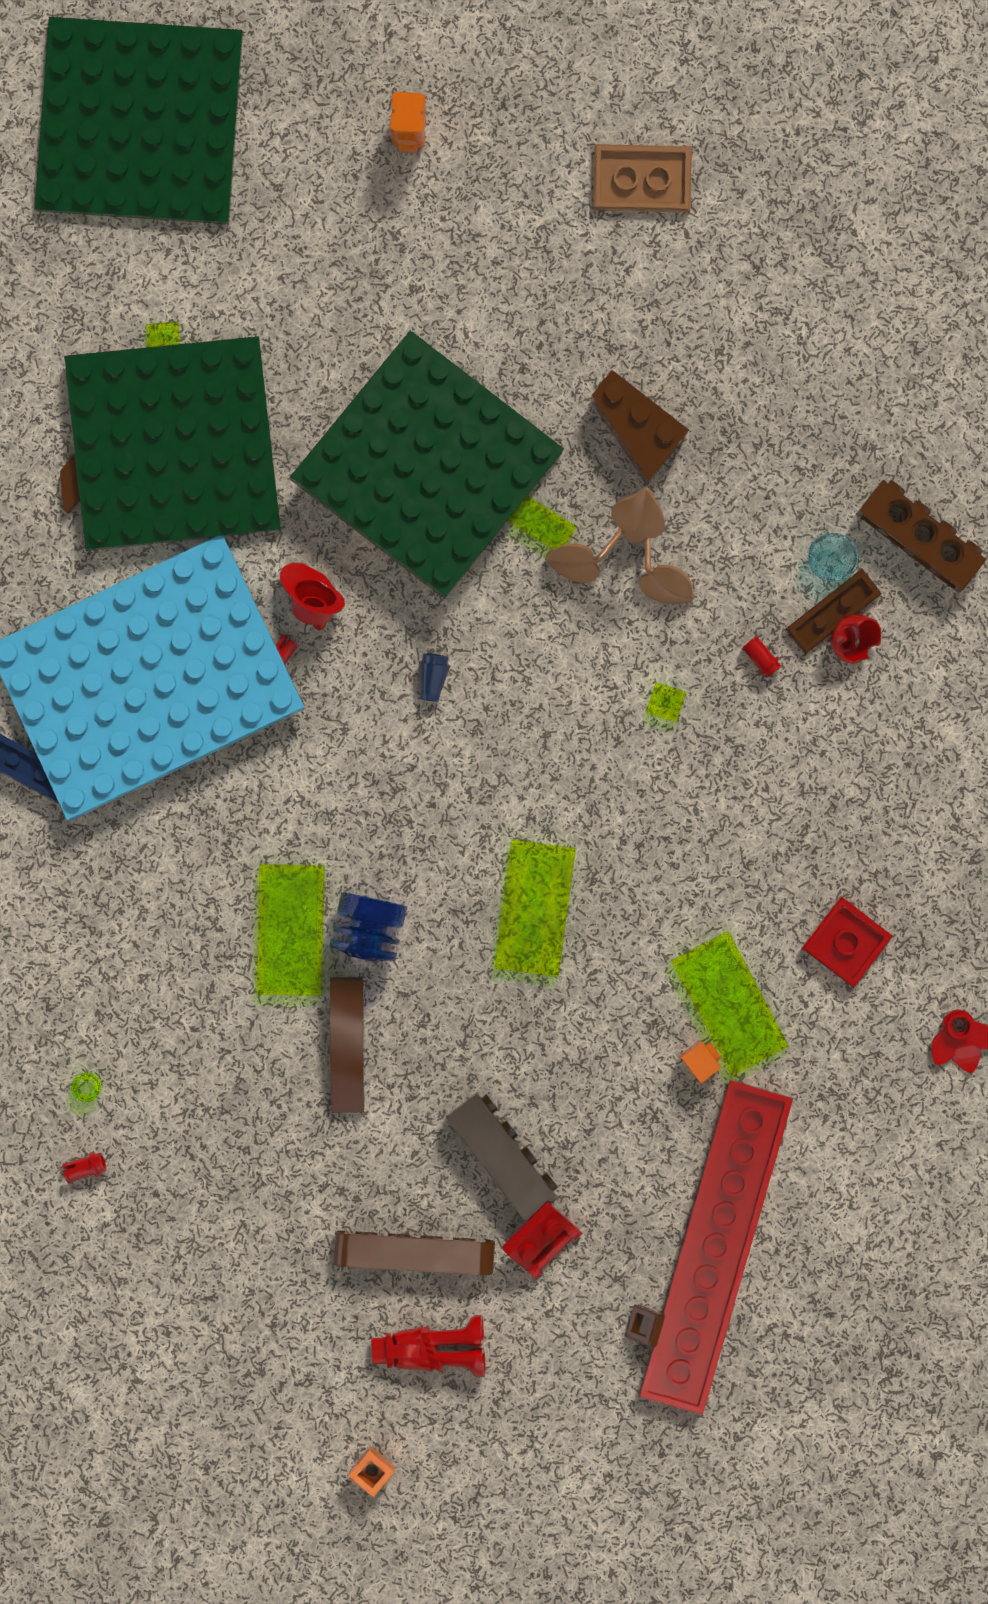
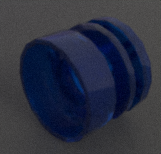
(368, 927)

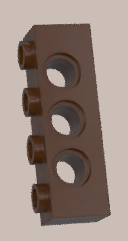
(968, 555)

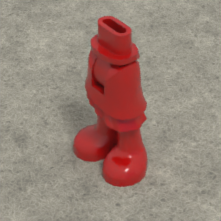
(417, 1348)

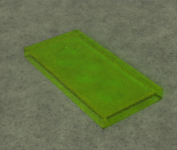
(535, 908)
(290, 930)
(729, 1003)

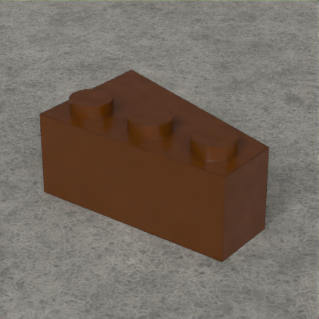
(638, 425)

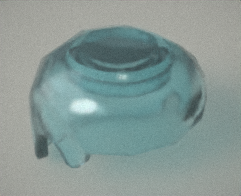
(827, 547)

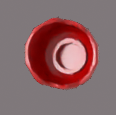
(853, 628)

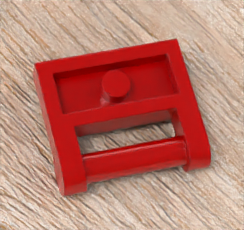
(536, 1235)

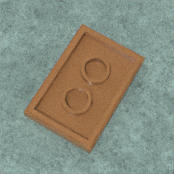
(642, 178)

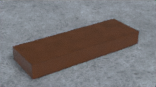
(823, 617)

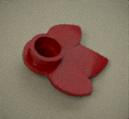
(961, 1046)

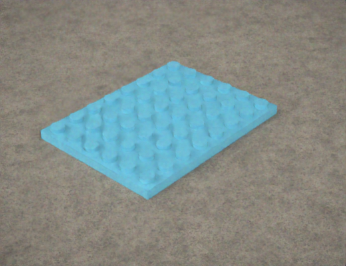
(146, 677)

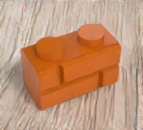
(408, 121)

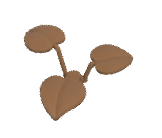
(639, 520)

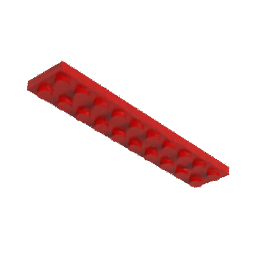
(716, 1246)

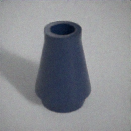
(433, 673)

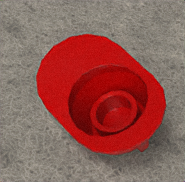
(311, 594)

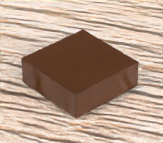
(645, 1325)

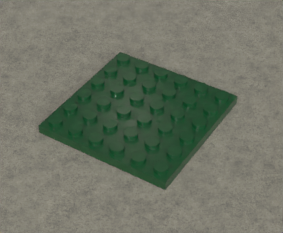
(138, 120)
(172, 443)
(426, 464)

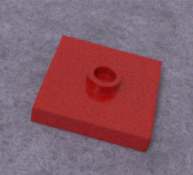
(847, 942)

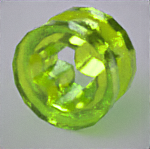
(87, 1097)

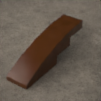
(347, 1044)

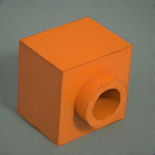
(702, 1060)
(369, 1482)

